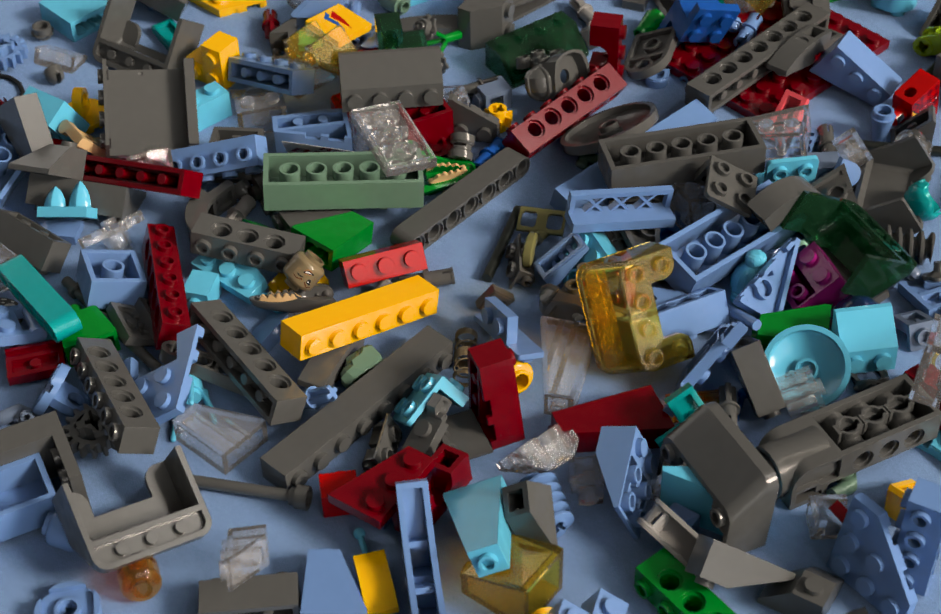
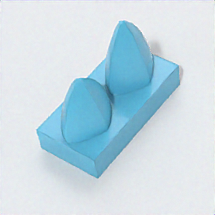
(78, 207)

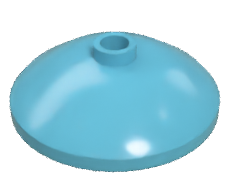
(814, 347)

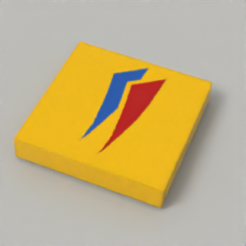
(339, 15)

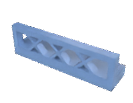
(618, 215)

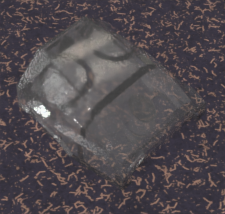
(542, 453)

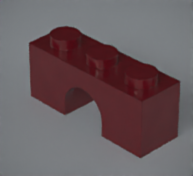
(608, 32)
(450, 472)

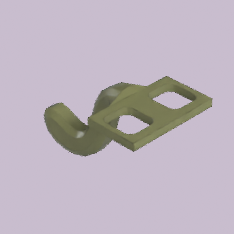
(537, 233)

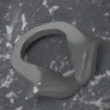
(861, 385)

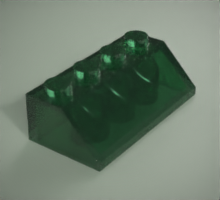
(548, 33)

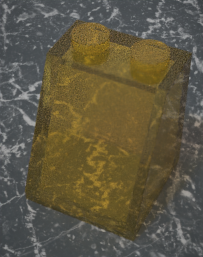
(527, 586)

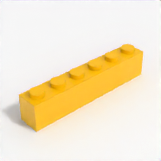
(358, 317)

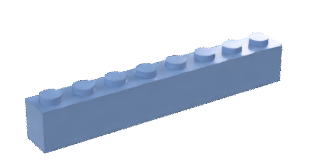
(591, 177)

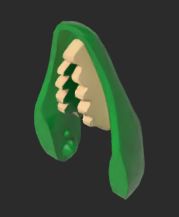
(445, 174)

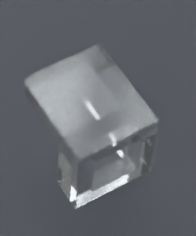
(820, 520)

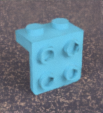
(795, 166)
(424, 386)

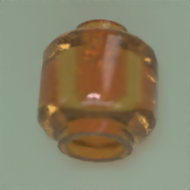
(140, 580)

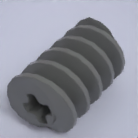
(914, 246)

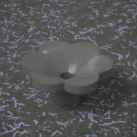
(935, 275)

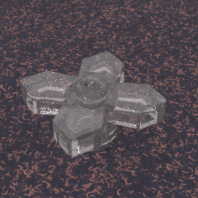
(113, 232)

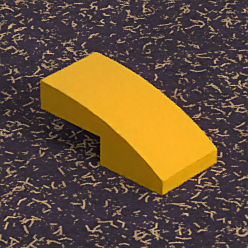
(376, 582)

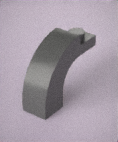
(777, 199)
(212, 202)

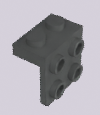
(727, 185)

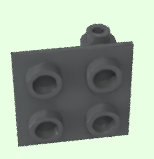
(466, 435)

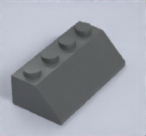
(389, 76)
(108, 199)

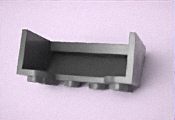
(142, 529)

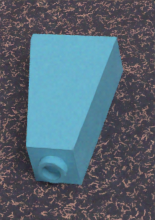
(482, 524)

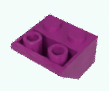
(815, 280)

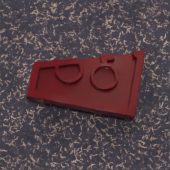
(374, 492)

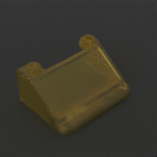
(318, 49)

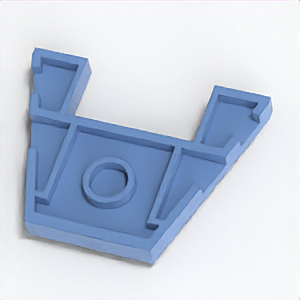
(713, 350)
(169, 385)

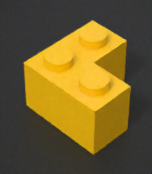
(212, 59)

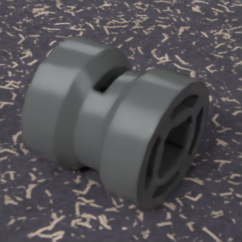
(461, 146)

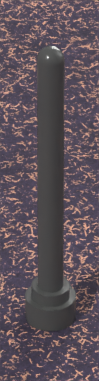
(297, 496)

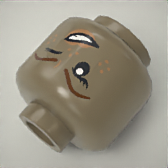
(303, 271)

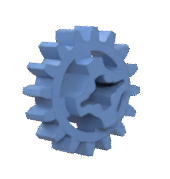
(12, 51)

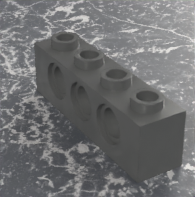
(244, 242)

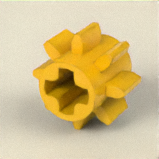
(500, 111)

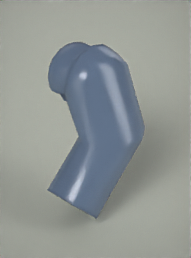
(16, 413)

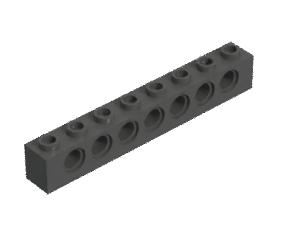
(749, 62)

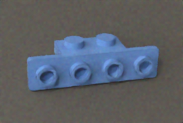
(503, 323)

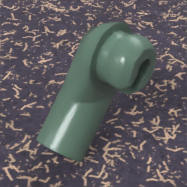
(846, 485)

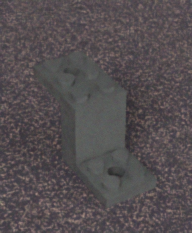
(47, 437)

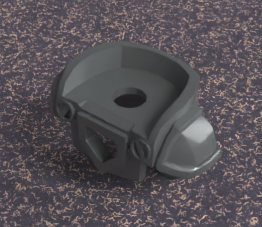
(544, 79)
(562, 302)

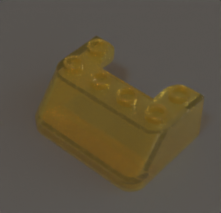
(624, 313)

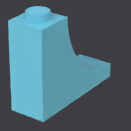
(73, 17)

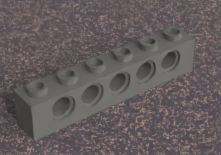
(248, 363)
(115, 396)

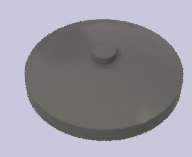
(613, 122)

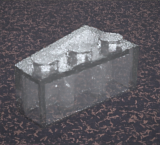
(785, 132)

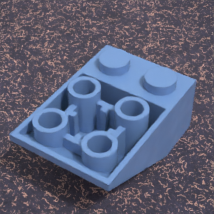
(627, 471)

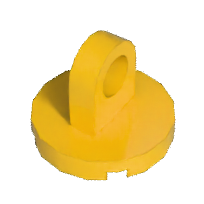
(86, 107)

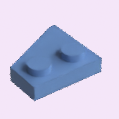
(925, 298)

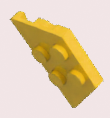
(227, 7)

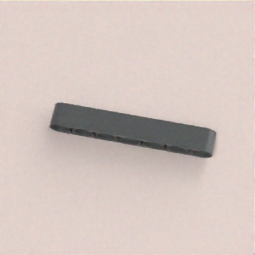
(462, 199)

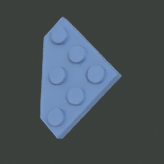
(870, 560)

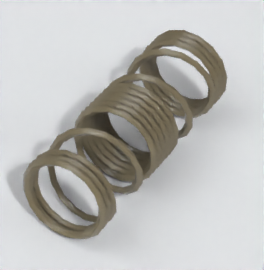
(459, 363)

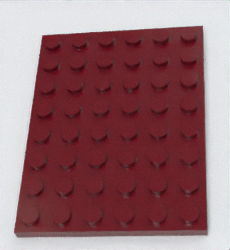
(763, 97)

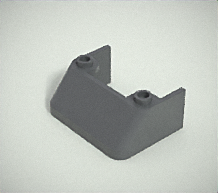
(120, 38)
(730, 471)

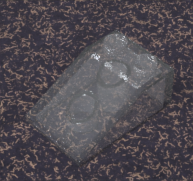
(256, 107)

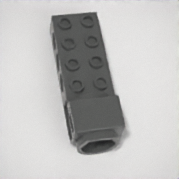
(846, 438)

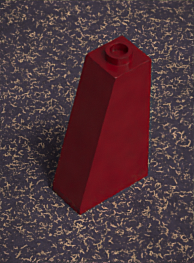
(630, 408)

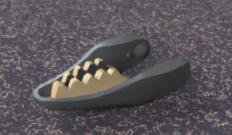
(295, 301)

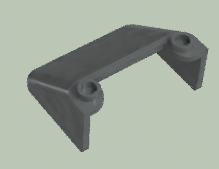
(887, 179)

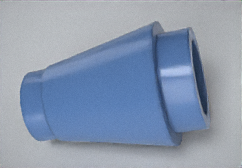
(881, 121)

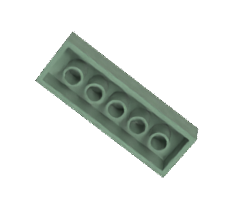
(336, 182)

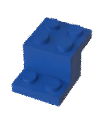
(700, 20)

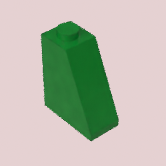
(336, 236)
(776, 322)

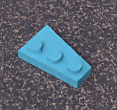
(235, 278)

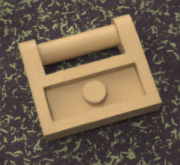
(83, 139)

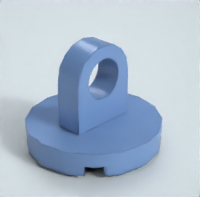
(57, 394)

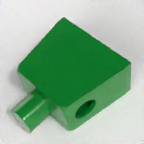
(94, 326)

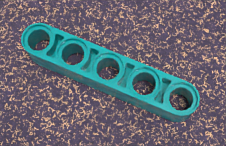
(39, 298)

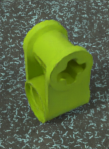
(929, 42)

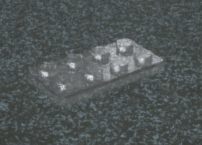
(393, 138)

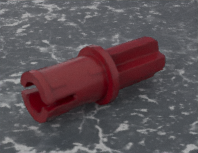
(270, 22)

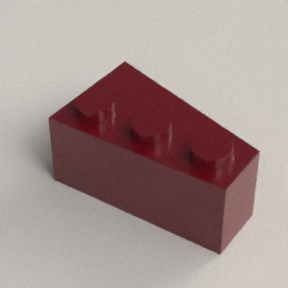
(495, 392)

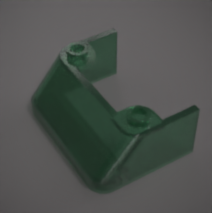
(854, 240)

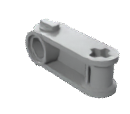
(670, 531)

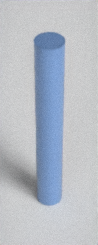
(744, 318)

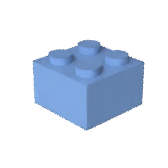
(110, 277)

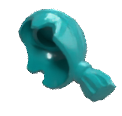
(921, 201)

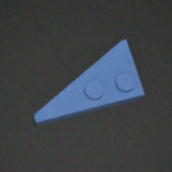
(770, 285)

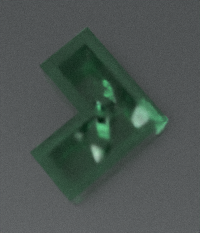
(390, 34)

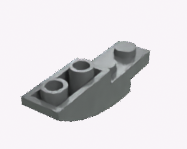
(801, 49)

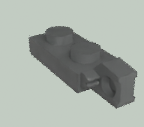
(429, 425)

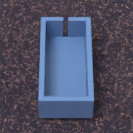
(24, 496)

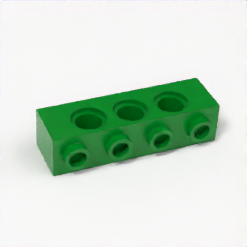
(666, 572)

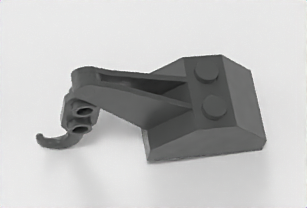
(489, 19)

